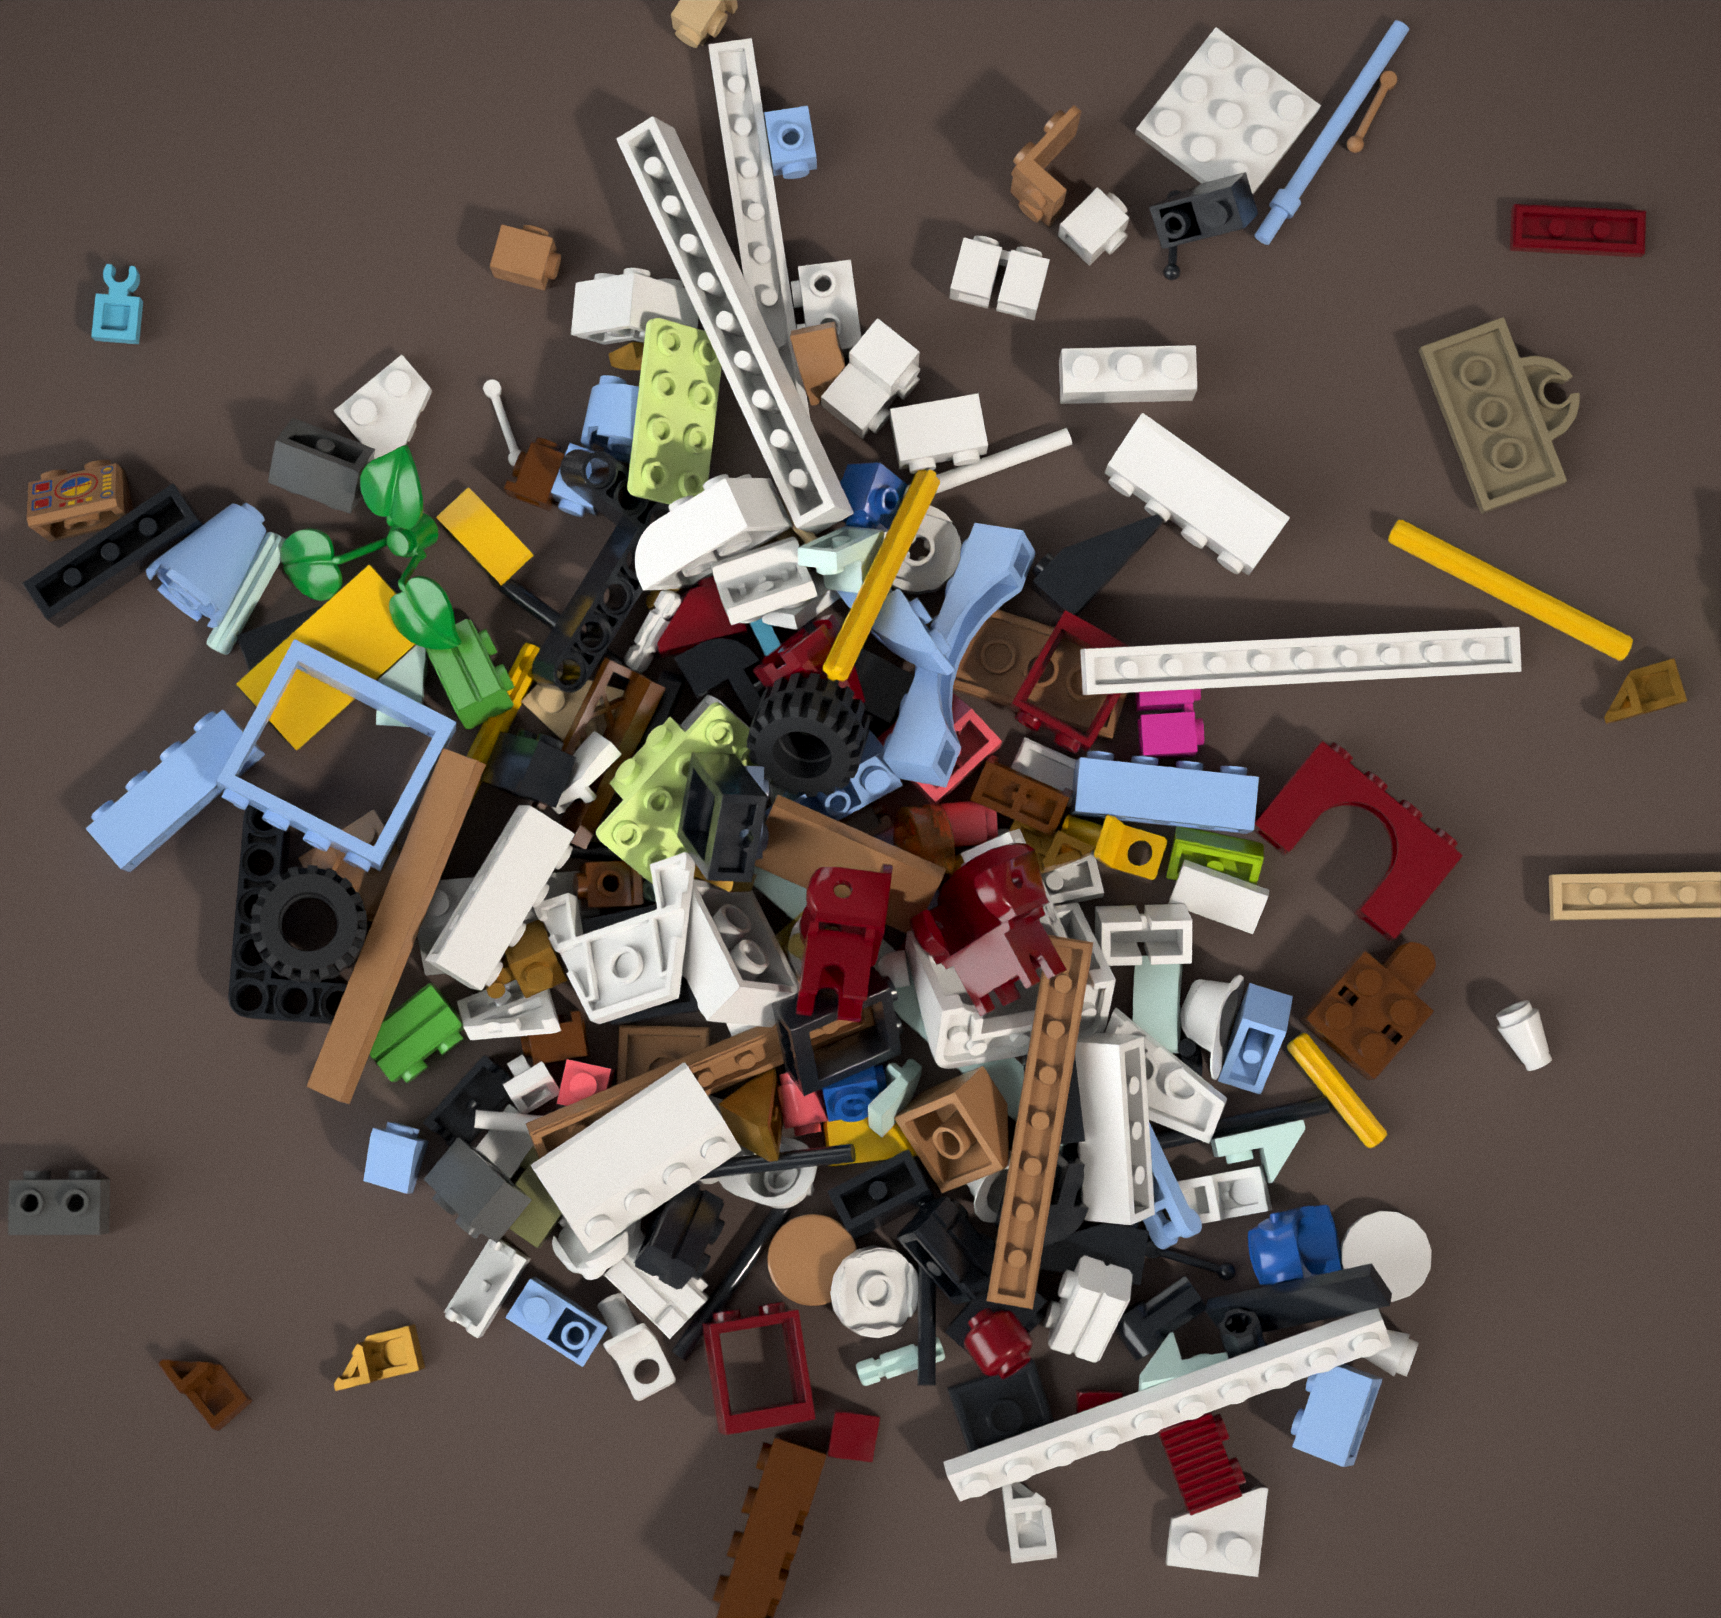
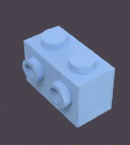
(1336, 1414)

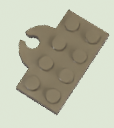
(1500, 412)

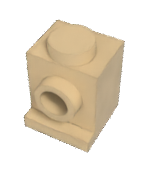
(700, 18)

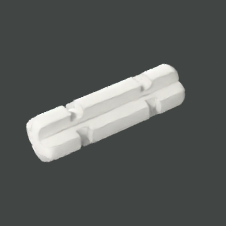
(656, 622)

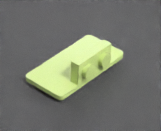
(674, 413)
(654, 786)

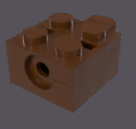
(1376, 1009)

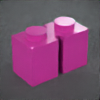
(1169, 733)

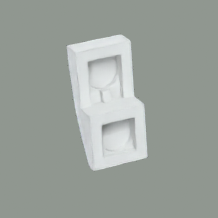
(1227, 1194)

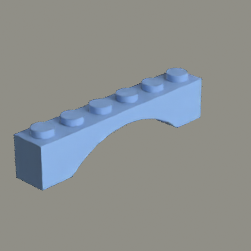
(988, 575)

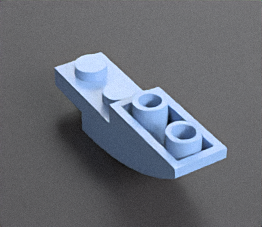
(904, 632)

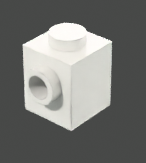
(1095, 226)

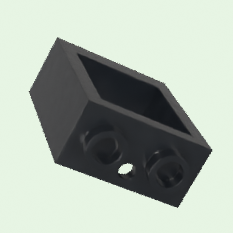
(716, 807)
(847, 1056)

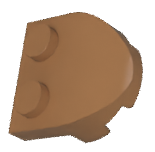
(369, 884)

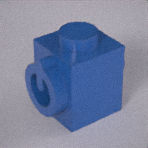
(872, 494)
(851, 1096)

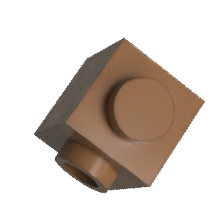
(525, 256)

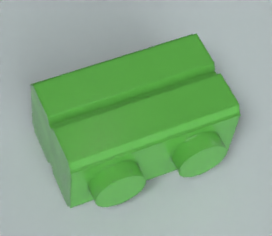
(471, 678)
(415, 1033)

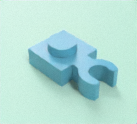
(119, 314)

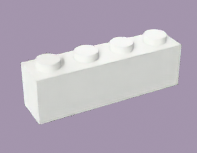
(501, 897)
(1116, 1129)

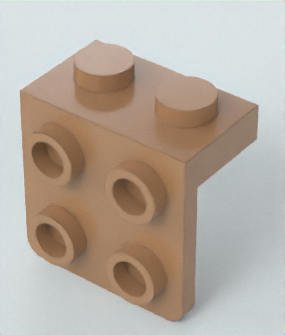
(1038, 192)

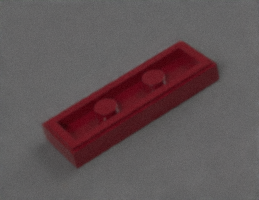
(1578, 230)

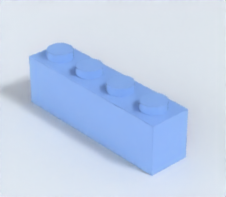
(169, 794)
(1164, 794)

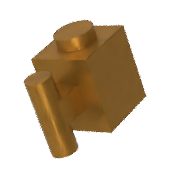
(531, 963)

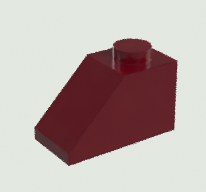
(699, 620)

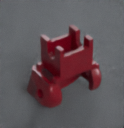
(991, 926)
(844, 956)

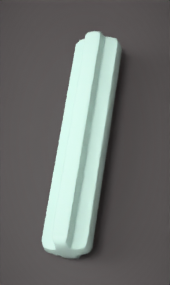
(248, 594)

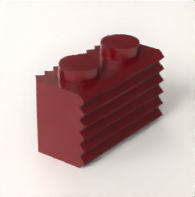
(1201, 1463)

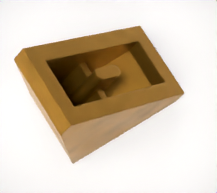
(756, 1115)

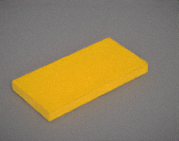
(349, 628)

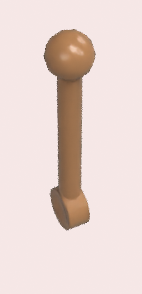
(1387, 82)

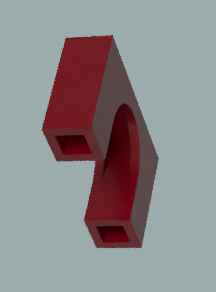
(1418, 853)

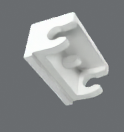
(486, 1286)

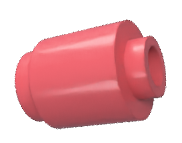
(971, 823)
(800, 1111)

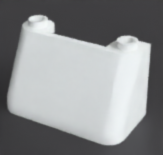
(964, 1038)

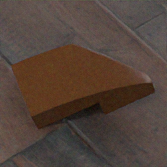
(209, 1388)

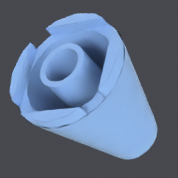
(210, 563)

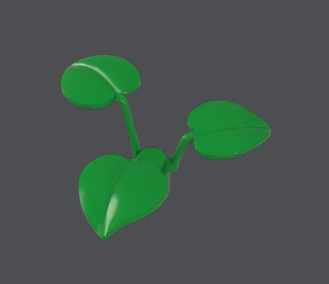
(390, 490)

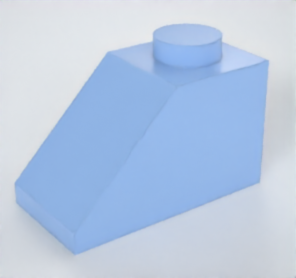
(1255, 1038)

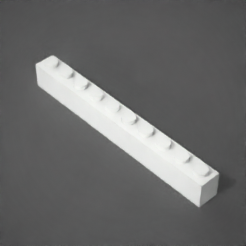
(735, 326)

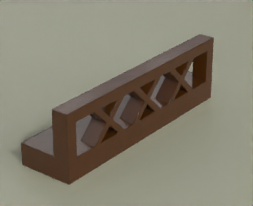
(623, 730)

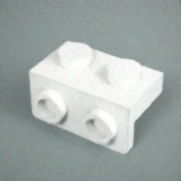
(762, 581)

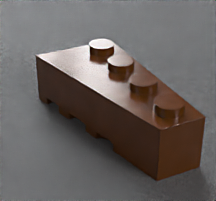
(772, 1530)

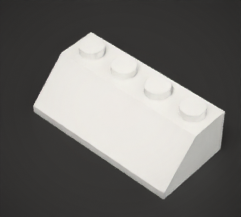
(1195, 496)
(636, 1157)

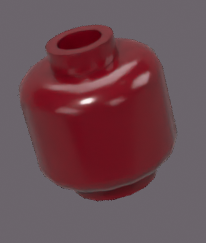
(998, 1342)

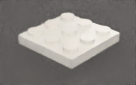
(1227, 115)

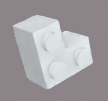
(621, 305)
(877, 373)

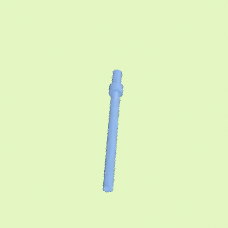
(1287, 200)

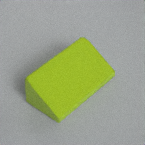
(1216, 851)

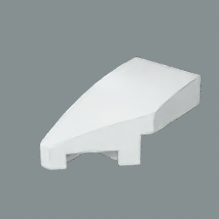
(591, 761)
(1028, 1524)

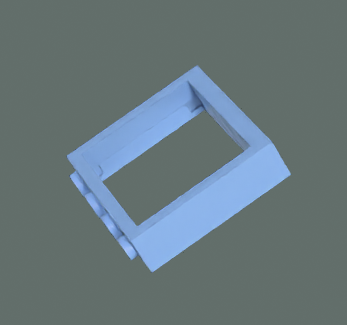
(372, 693)

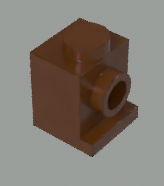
(536, 474)
(589, 887)
(558, 1047)

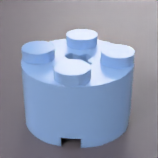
(611, 417)

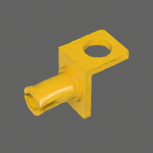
(1113, 841)

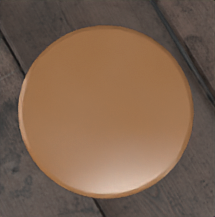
(807, 1256)

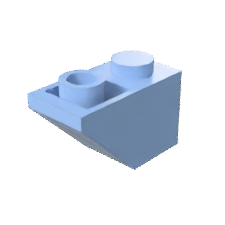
(395, 1157)
(557, 1321)

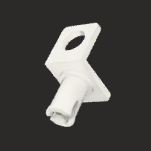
(633, 1344)

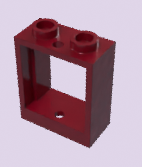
(1032, 717)
(796, 1411)

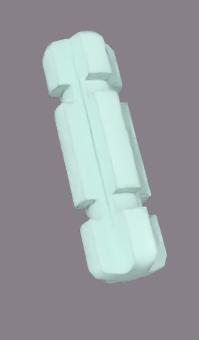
(893, 1363)

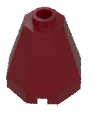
(806, 655)

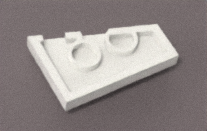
(1174, 1091)

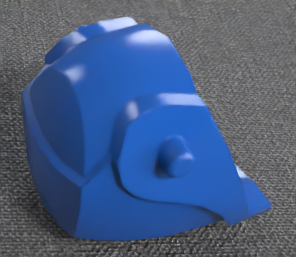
(1294, 1245)

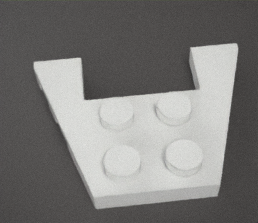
(631, 961)

